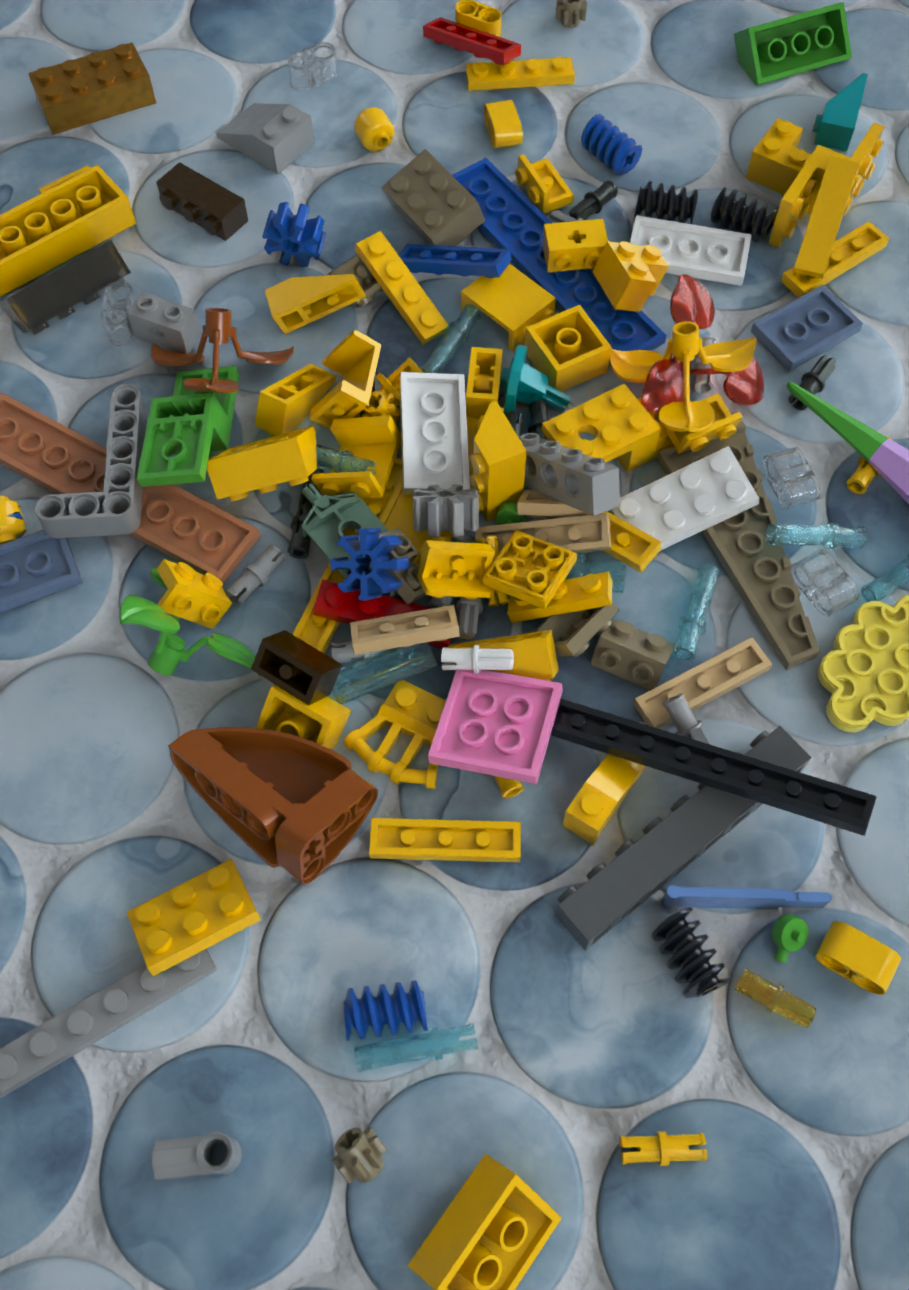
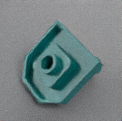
(529, 385)

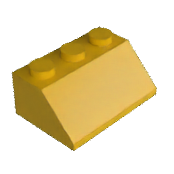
(497, 462)
(264, 464)
(486, 1233)

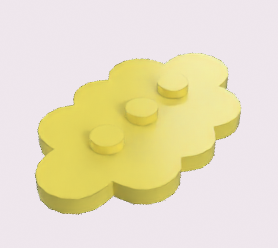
(869, 668)

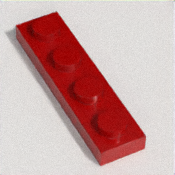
(472, 41)
(347, 608)

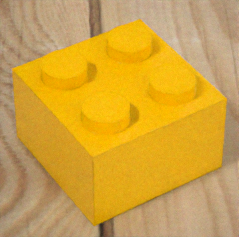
(568, 348)

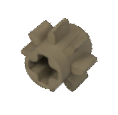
(571, 12)
(359, 1155)

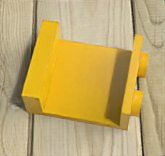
(510, 301)
(357, 363)
(368, 438)

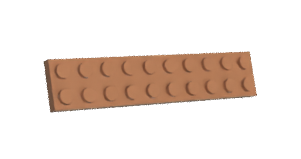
(170, 516)

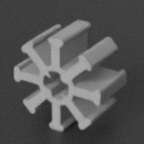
(445, 510)

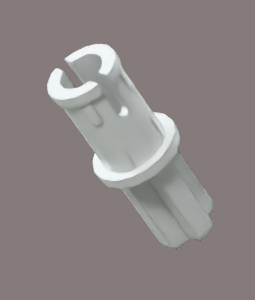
(476, 659)

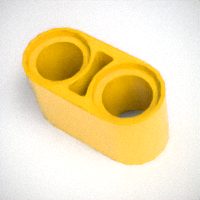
(478, 16)
(503, 124)
(858, 958)

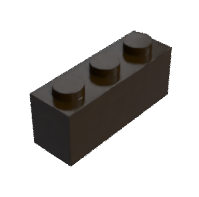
(202, 201)

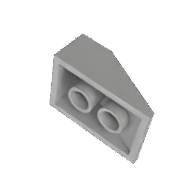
(270, 134)

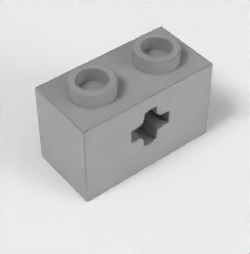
(164, 323)

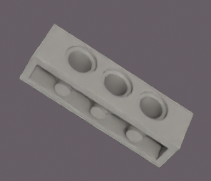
(570, 475)

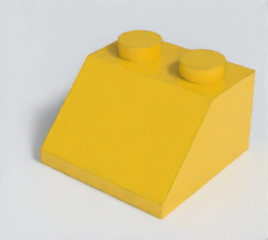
(316, 722)

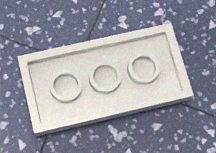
(696, 249)
(433, 431)
(689, 499)

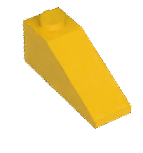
(311, 298)
(290, 400)
(532, 652)
(601, 797)

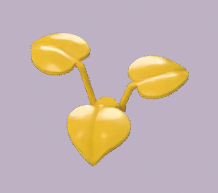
(685, 345)

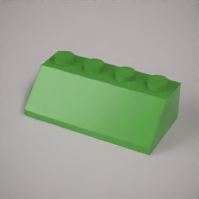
(794, 44)

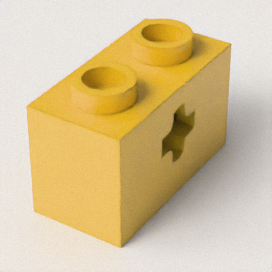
(573, 244)
(483, 380)

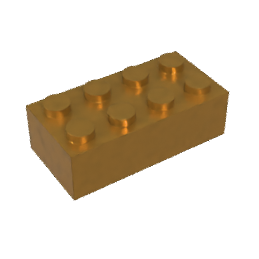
(92, 88)

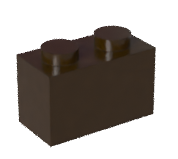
(296, 667)

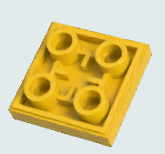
(530, 569)

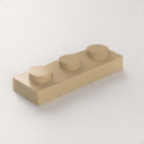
(404, 629)

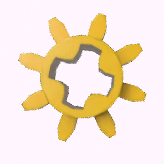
(382, 405)

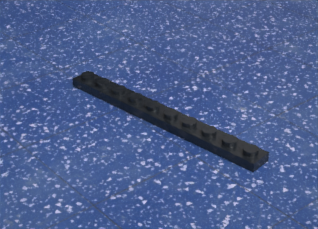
(715, 767)

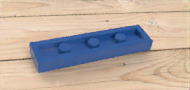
(455, 260)

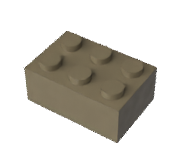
(433, 202)

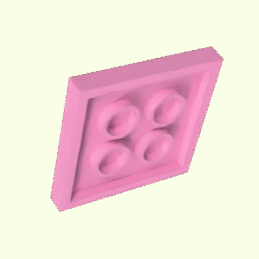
(496, 724)

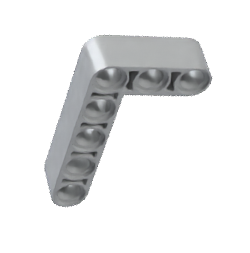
(68, 513)

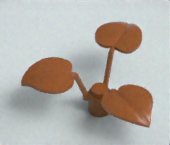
(218, 330)

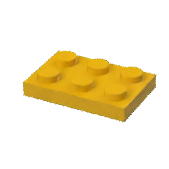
(192, 917)

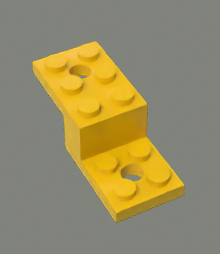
(805, 188)
(620, 427)

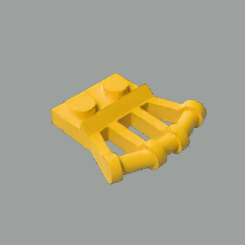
(407, 712)

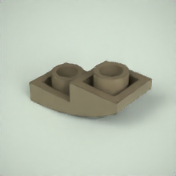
(411, 588)

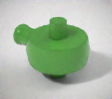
(508, 514)
(789, 935)

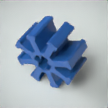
(294, 234)
(360, 575)

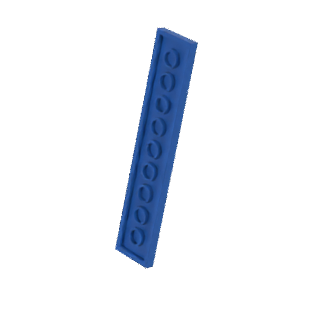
(519, 226)

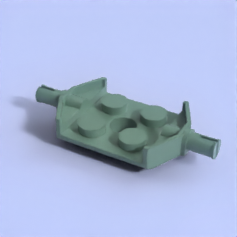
(334, 515)

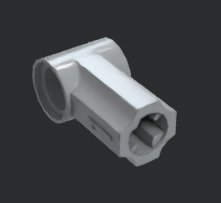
(193, 1156)

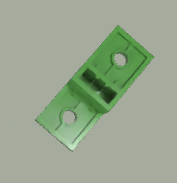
(188, 427)

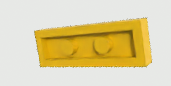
(572, 596)

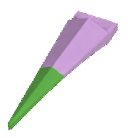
(879, 451)

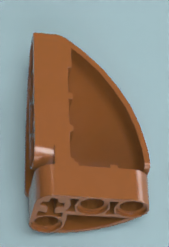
(277, 793)

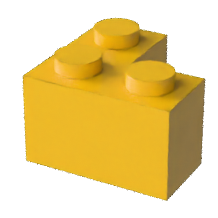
(777, 157)
(629, 273)

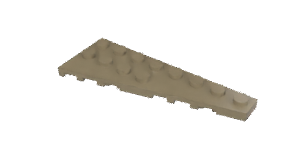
(754, 566)

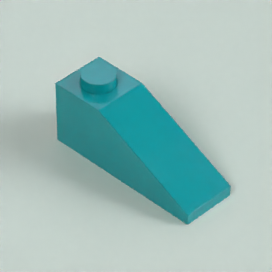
(840, 116)

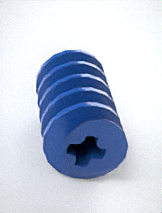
(610, 145)
(384, 1010)

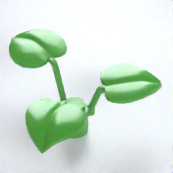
(170, 646)

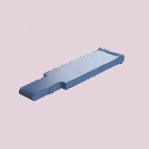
(742, 898)

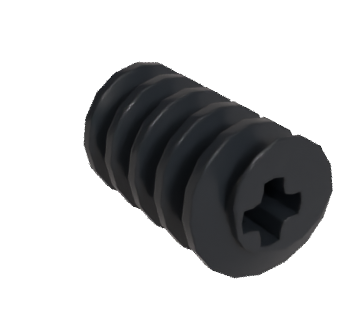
(666, 203)
(743, 216)
(689, 955)

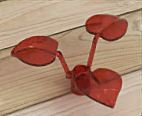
(664, 381)

